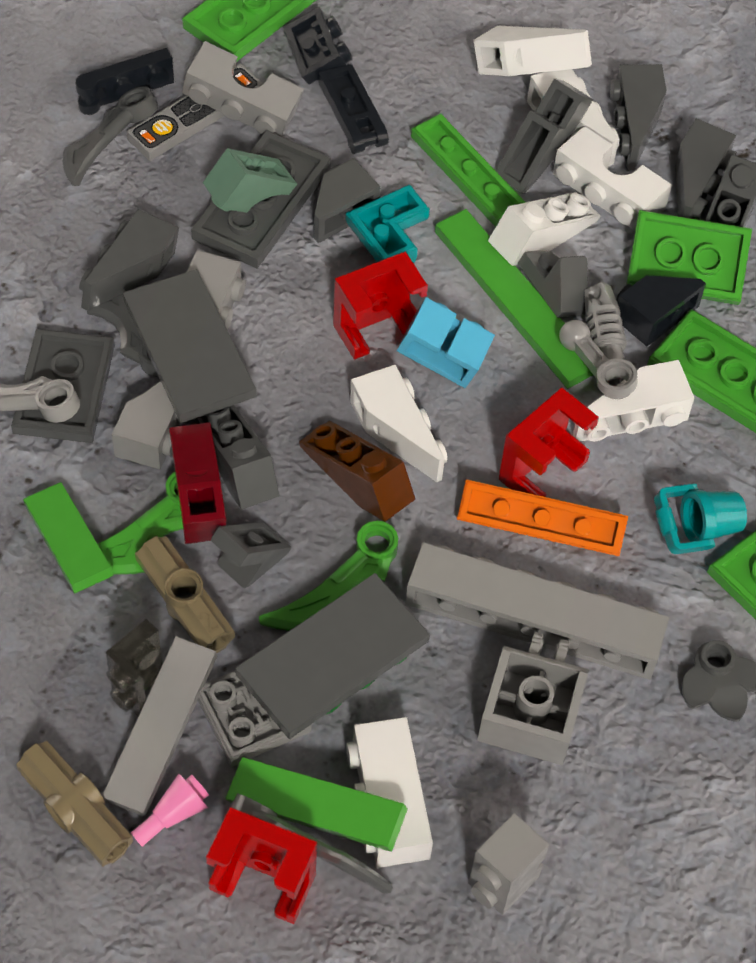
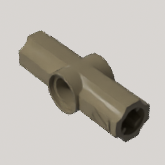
(172, 576)
(74, 803)

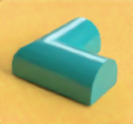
(382, 223)

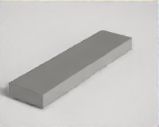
(159, 726)

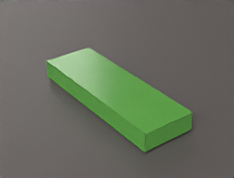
(68, 537)

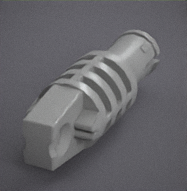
(605, 322)

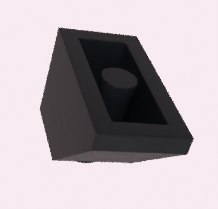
(657, 304)

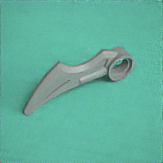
(37, 396)

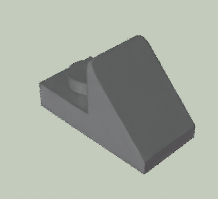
(558, 280)
(248, 550)

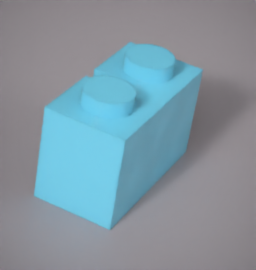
(445, 343)

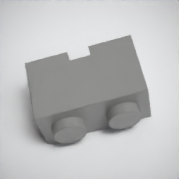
(507, 864)

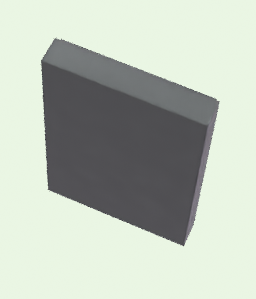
(85, 364)

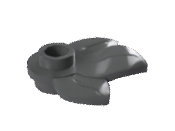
(722, 686)

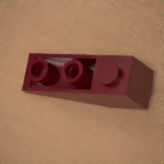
(197, 481)

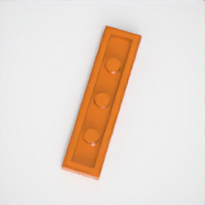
(542, 517)

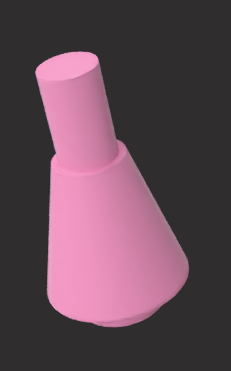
(178, 803)

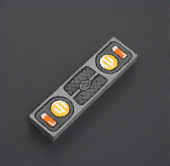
(180, 121)

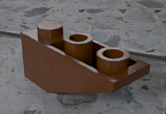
(360, 469)

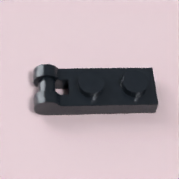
(113, 81)
(353, 108)

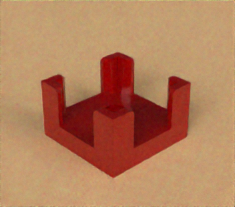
(373, 296)
(542, 439)
(268, 849)

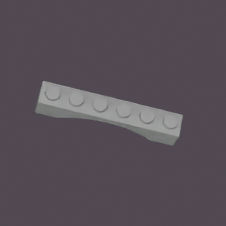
(145, 421)

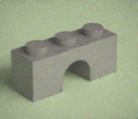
(263, 108)

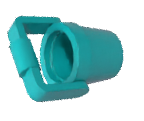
(702, 516)

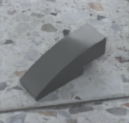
(543, 134)

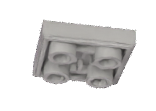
(240, 720)

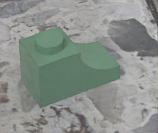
(245, 179)

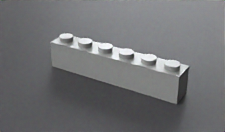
(521, 603)

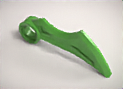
(157, 521)
(347, 576)

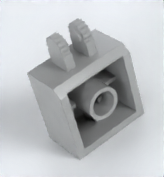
(524, 679)

